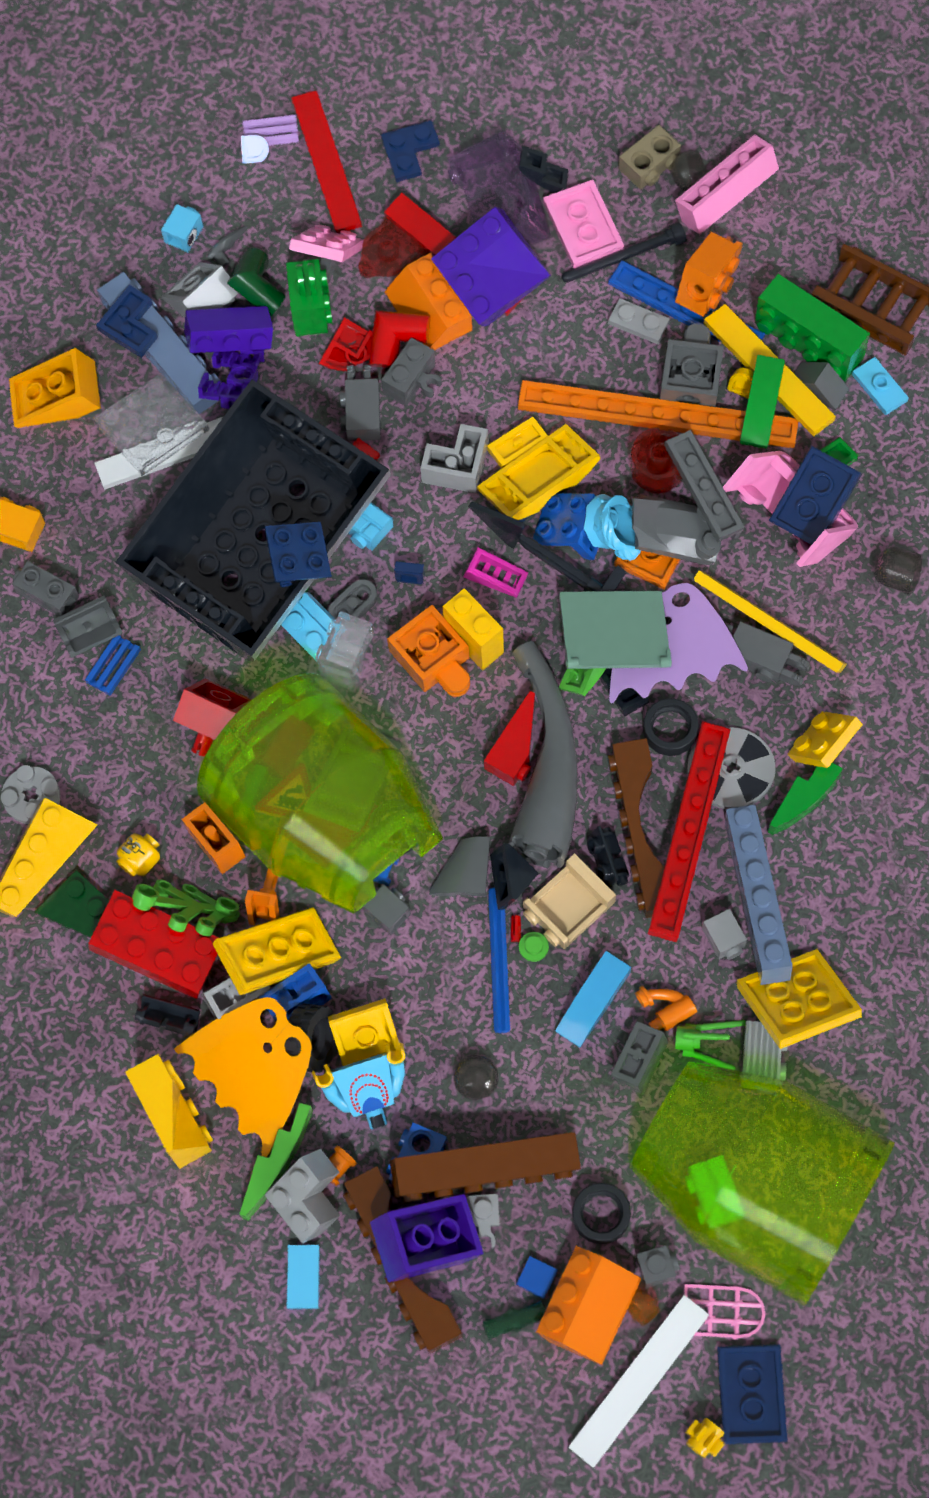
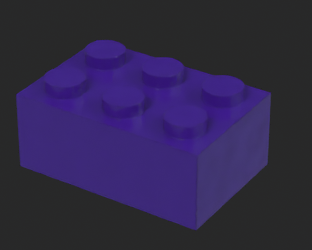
(426, 1238)

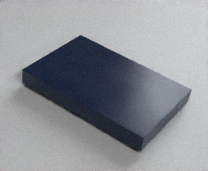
(815, 496)
(752, 1394)

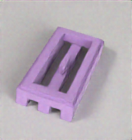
(269, 123)

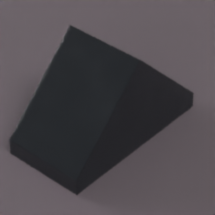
(510, 875)

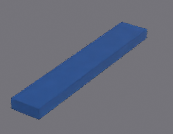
(658, 295)

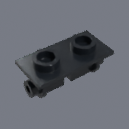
(602, 845)
(168, 1014)

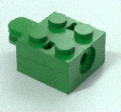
(309, 297)

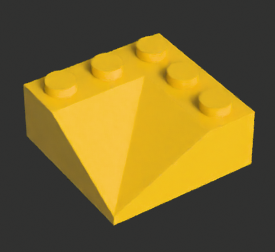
(172, 1117)

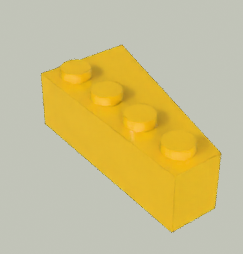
(41, 851)

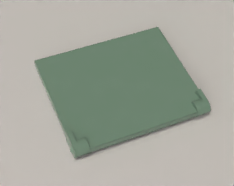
(614, 629)

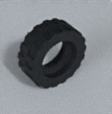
(315, 1024)

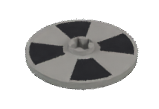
(754, 773)

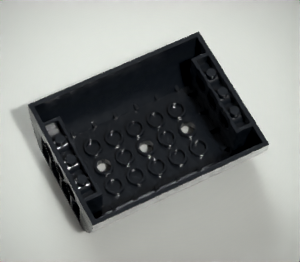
(230, 494)

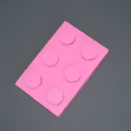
(583, 223)
(327, 244)

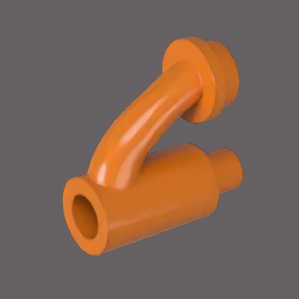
(673, 1014)

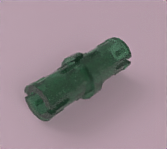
(513, 1320)

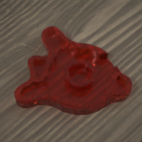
(388, 251)

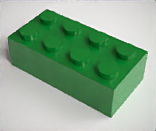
(810, 327)

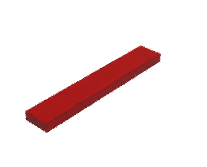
(326, 162)
(421, 227)

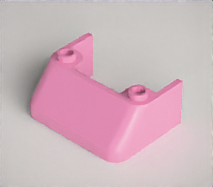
(764, 481)

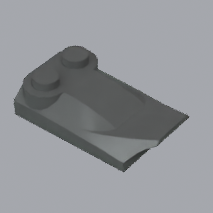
(673, 530)

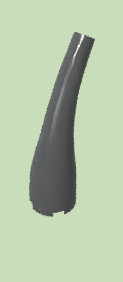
(549, 806)

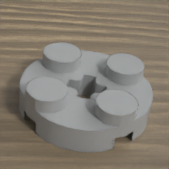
(26, 779)

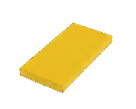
(275, 950)

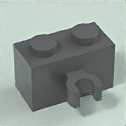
(411, 372)

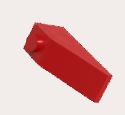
(511, 751)

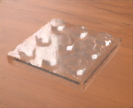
(151, 424)

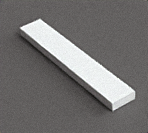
(119, 470)
(638, 1381)

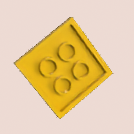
(804, 1005)

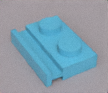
(308, 623)

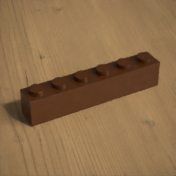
(484, 1165)

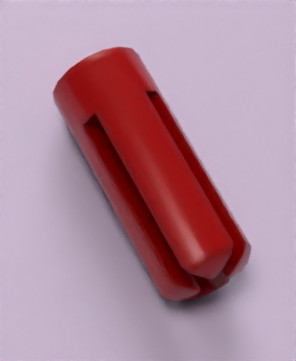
(515, 928)

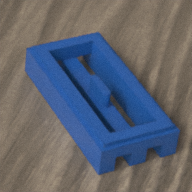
(125, 644)

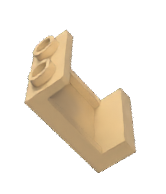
(569, 903)

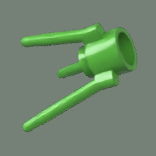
(690, 1037)

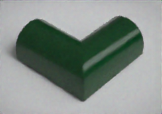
(249, 281)

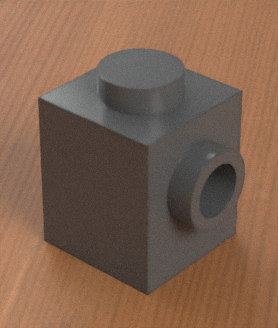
(388, 909)
(657, 1266)

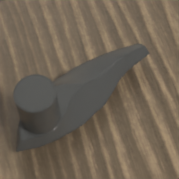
(224, 244)

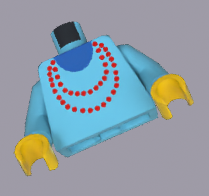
(365, 1085)

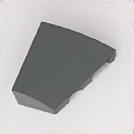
(465, 870)

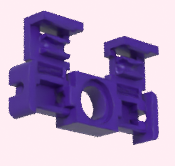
(240, 367)

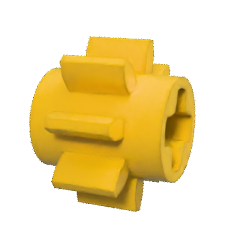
(705, 1438)

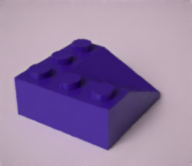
(490, 266)

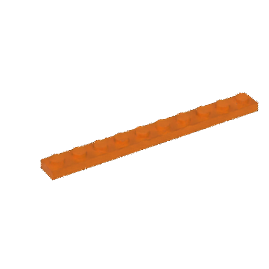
(646, 412)

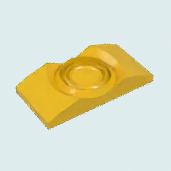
(540, 473)

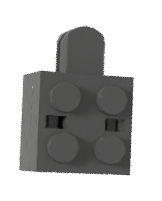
(692, 368)

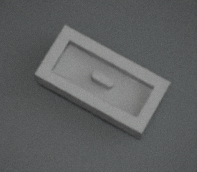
(638, 321)

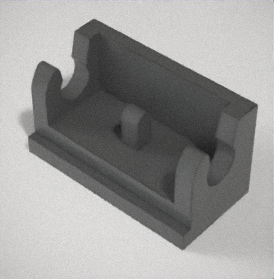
(87, 626)
(640, 1057)

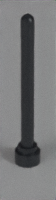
(673, 235)

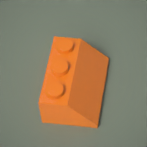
(425, 291)
(588, 1305)

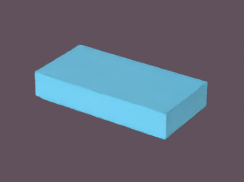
(303, 1277)

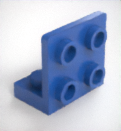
(563, 524)

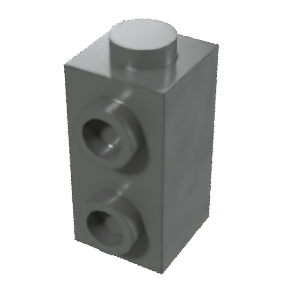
(45, 589)

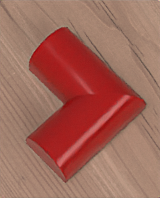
(390, 330)

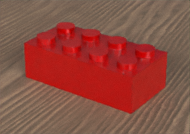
(151, 947)

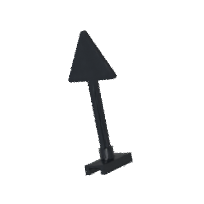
(511, 533)

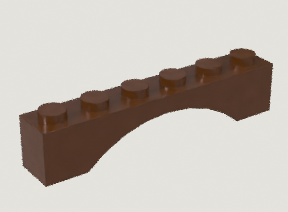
(633, 768)
(431, 1317)

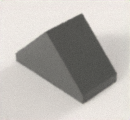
(823, 382)

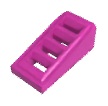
(491, 560)

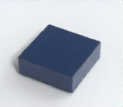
(409, 572)

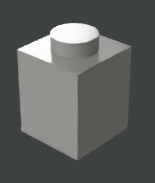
(724, 935)

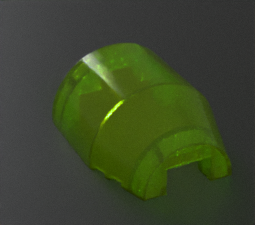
(316, 790)
(760, 1172)

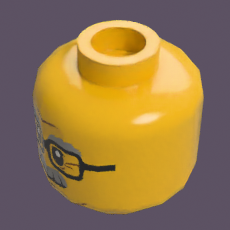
(138, 854)

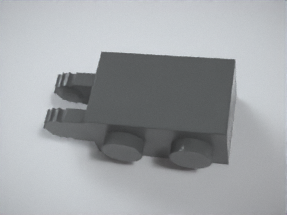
(362, 406)
(768, 655)

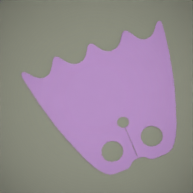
(696, 642)

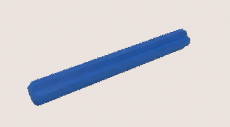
(499, 966)

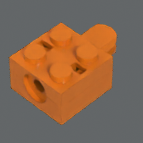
(709, 274)
(429, 656)

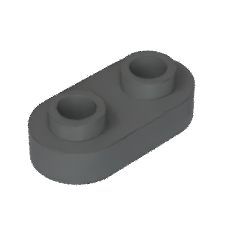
(349, 600)

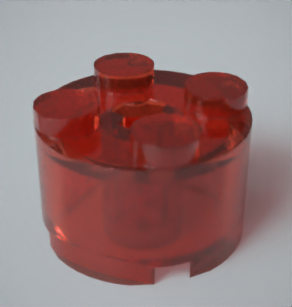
(651, 462)

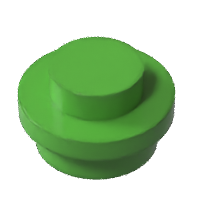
(533, 946)

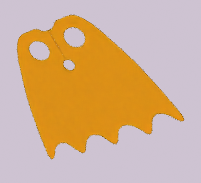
(245, 1076)

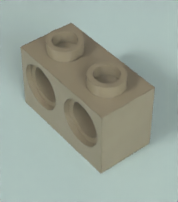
(645, 155)

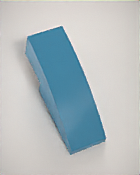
(593, 999)

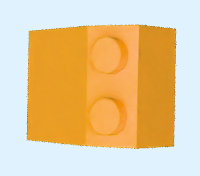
(55, 390)

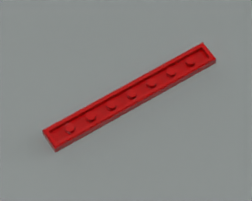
(689, 832)

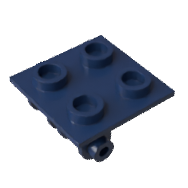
(297, 552)

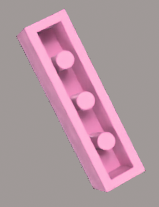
(727, 184)

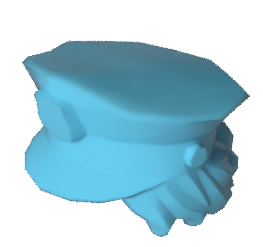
(610, 525)

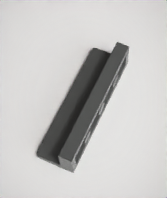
(704, 486)

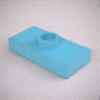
(880, 386)

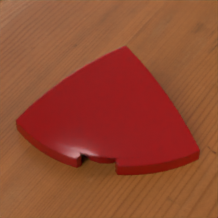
(340, 354)

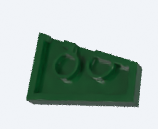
(75, 905)

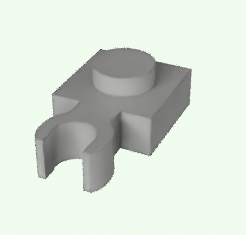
(485, 1214)

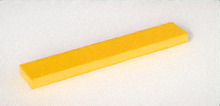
(746, 346)
(769, 622)

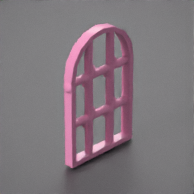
(735, 1304)

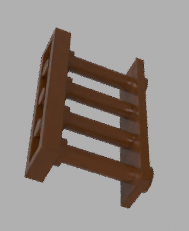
(880, 330)

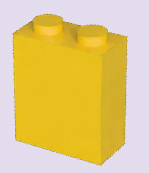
(475, 627)

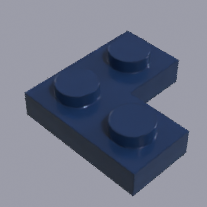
(402, 146)
(123, 324)

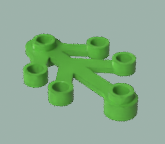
(222, 910)

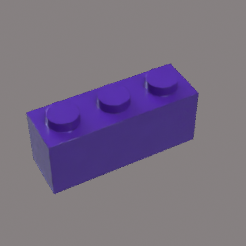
(228, 329)

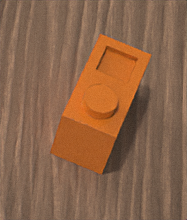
(213, 838)

